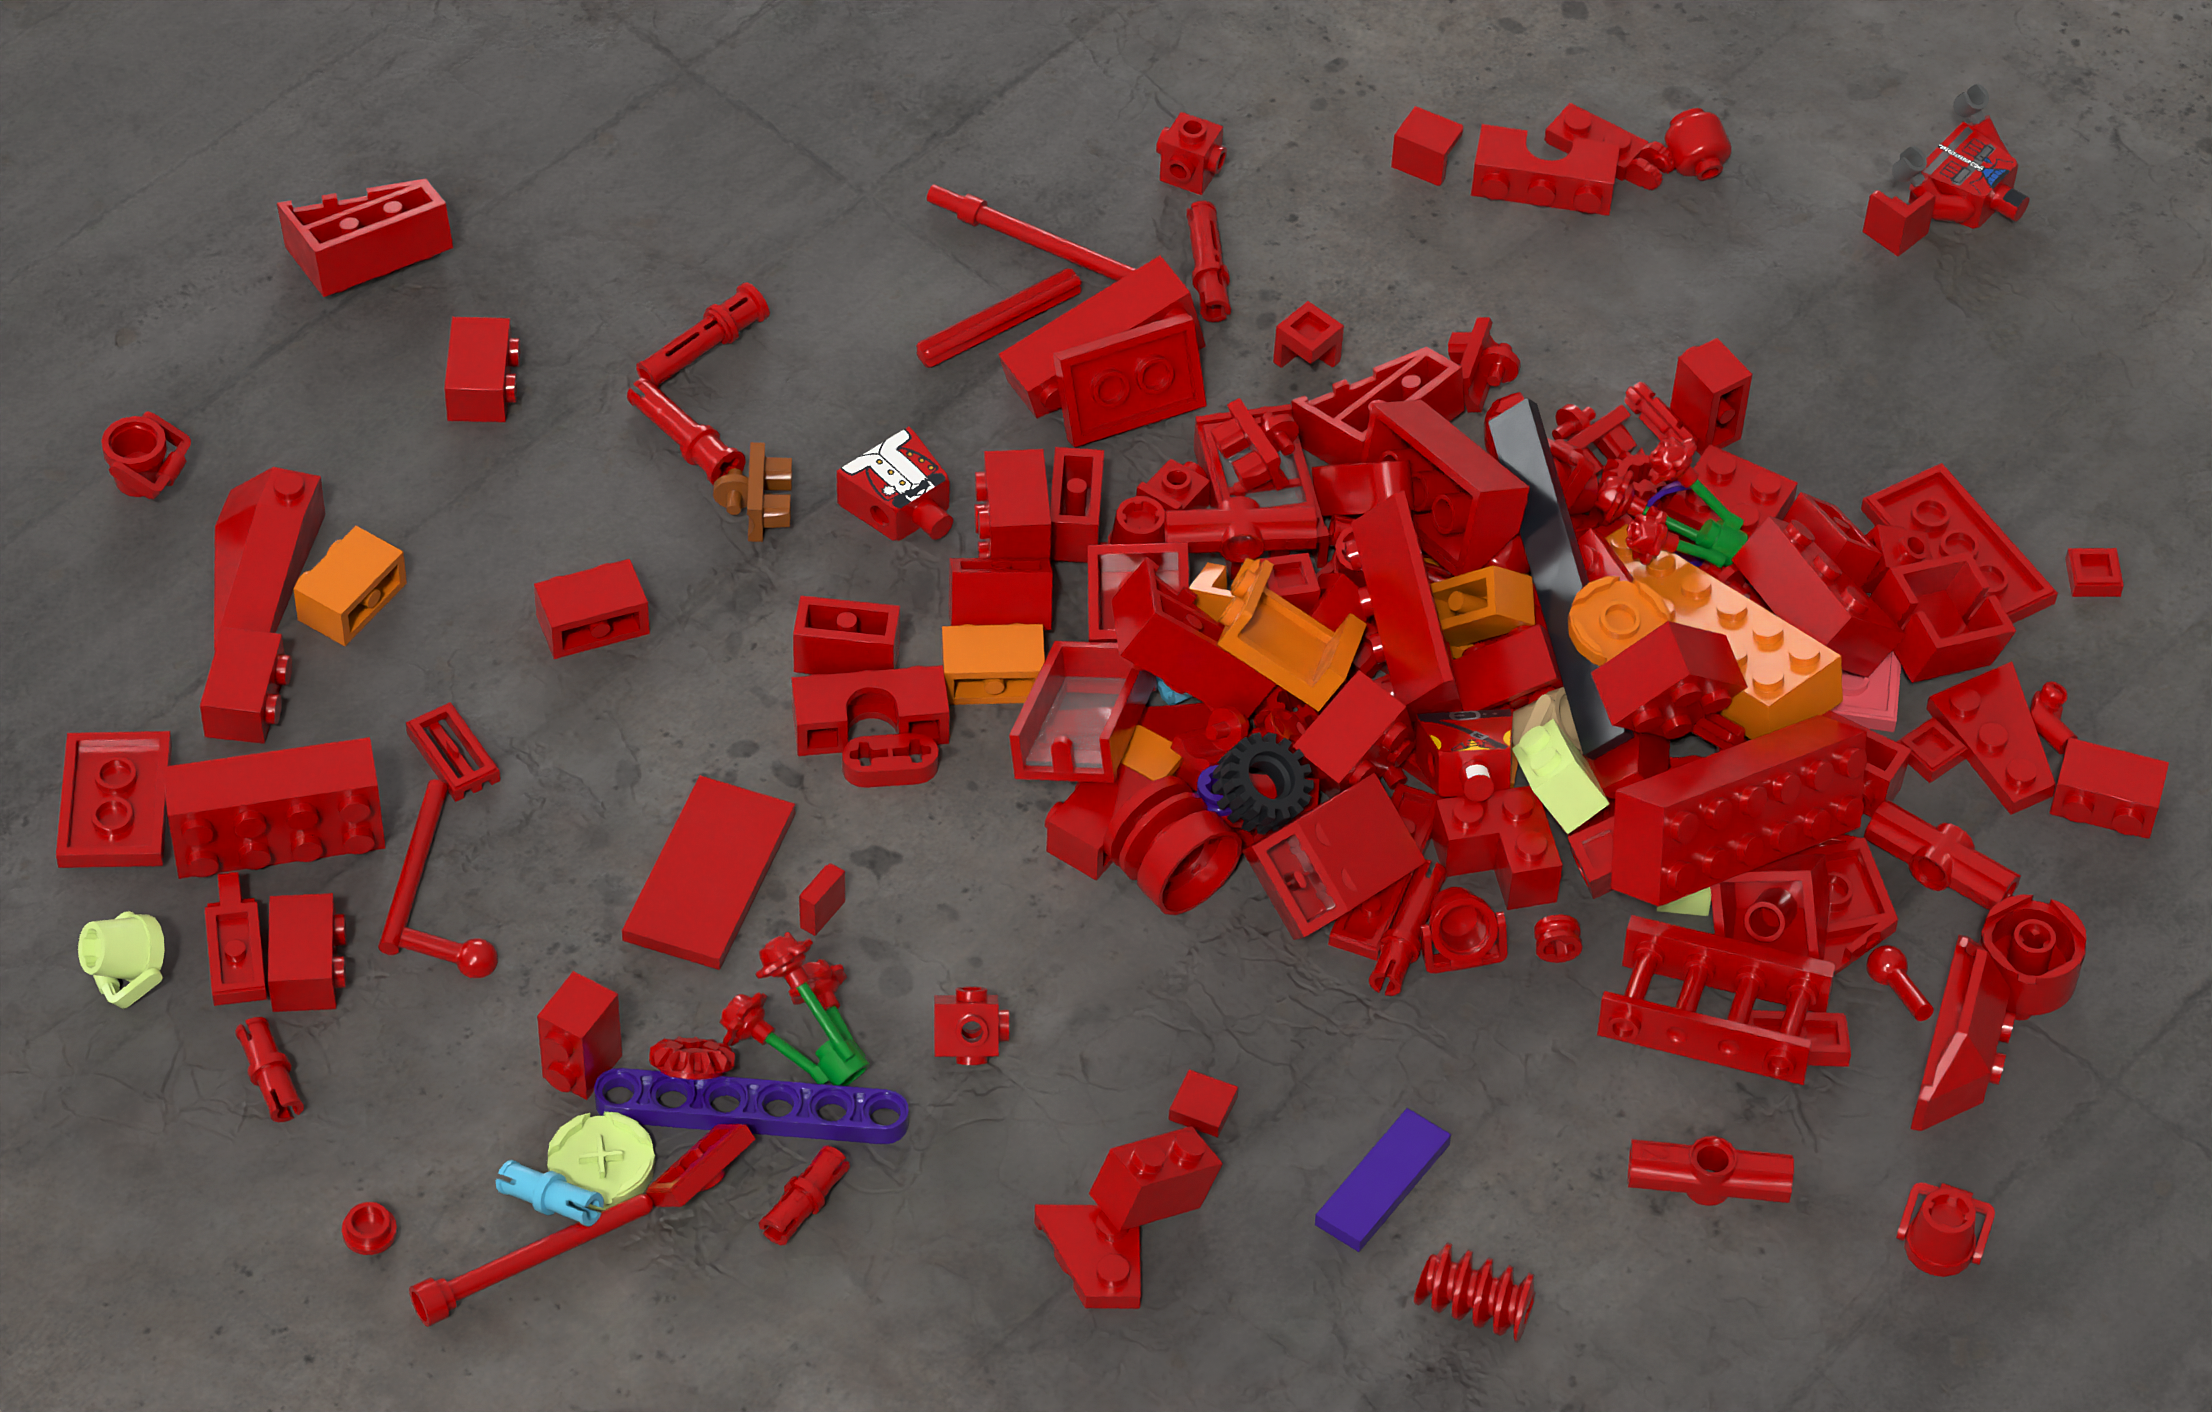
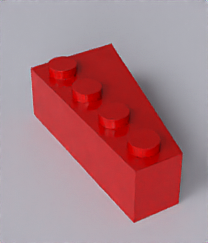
(1131, 302)

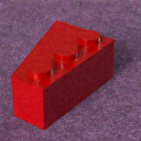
(365, 235)
(1337, 422)
(1816, 595)
(1178, 643)

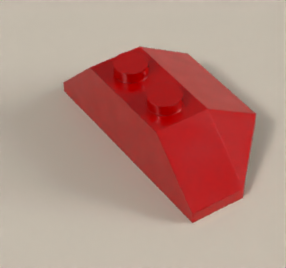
(1965, 1037)

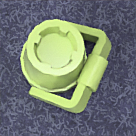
(123, 949)

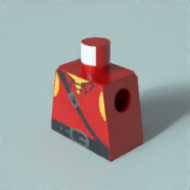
(1465, 751)

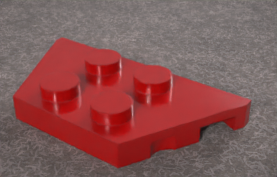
(1859, 902)

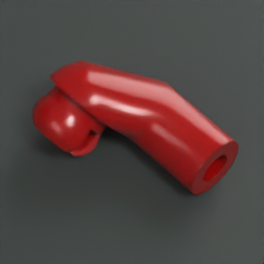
(2047, 712)

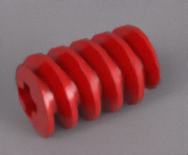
(1476, 1291)

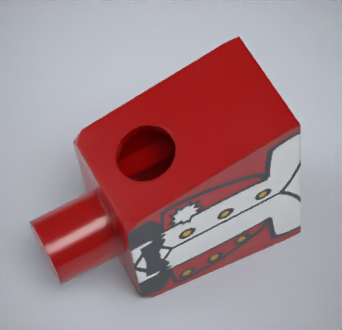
(897, 488)

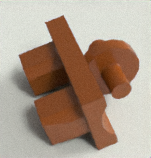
(764, 510)

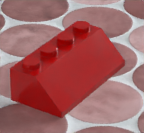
(1462, 495)
(1403, 608)

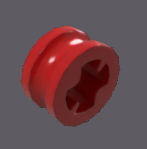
(1558, 938)

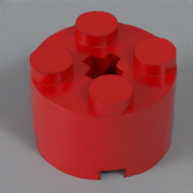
(2036, 951)

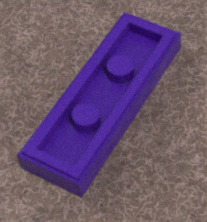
(1382, 1180)

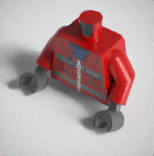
(1967, 171)

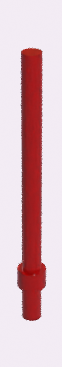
(975, 211)

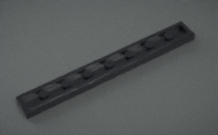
(1555, 567)

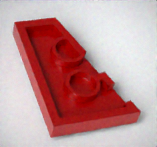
(2000, 735)

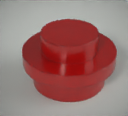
(369, 1228)

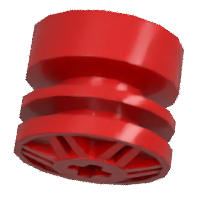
(1172, 845)

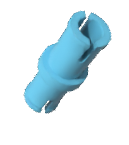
(549, 1193)

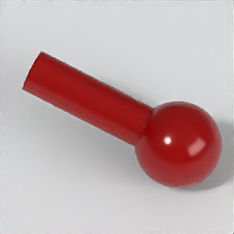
(473, 958)
(1890, 967)

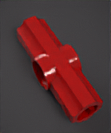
(1242, 528)
(1940, 855)
(1736, 1172)

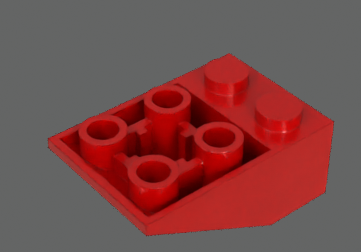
(1334, 857)

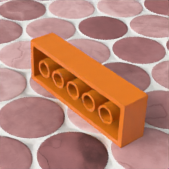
(1784, 668)

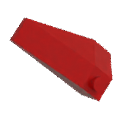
(263, 547)

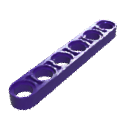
(753, 1096)

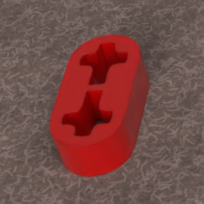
(890, 760)

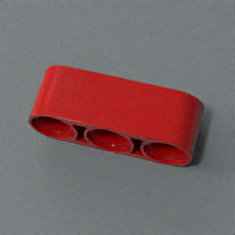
(1360, 486)

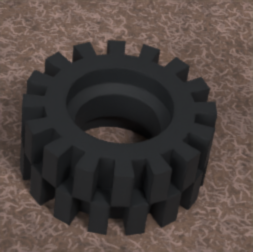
(1243, 797)

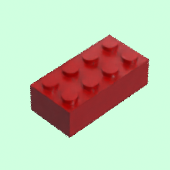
(273, 808)

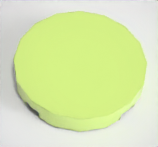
(604, 1156)

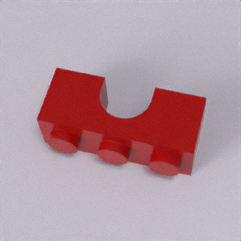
(1512, 173)
(832, 703)

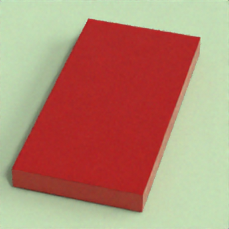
(1958, 524)
(709, 872)

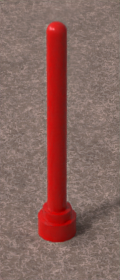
(436, 1298)

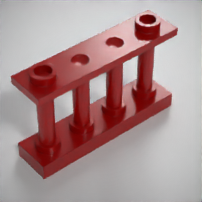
(1725, 965)

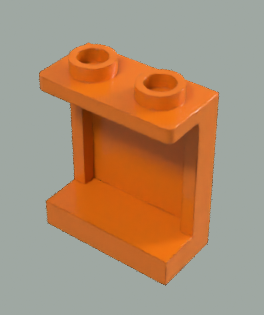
(1286, 641)

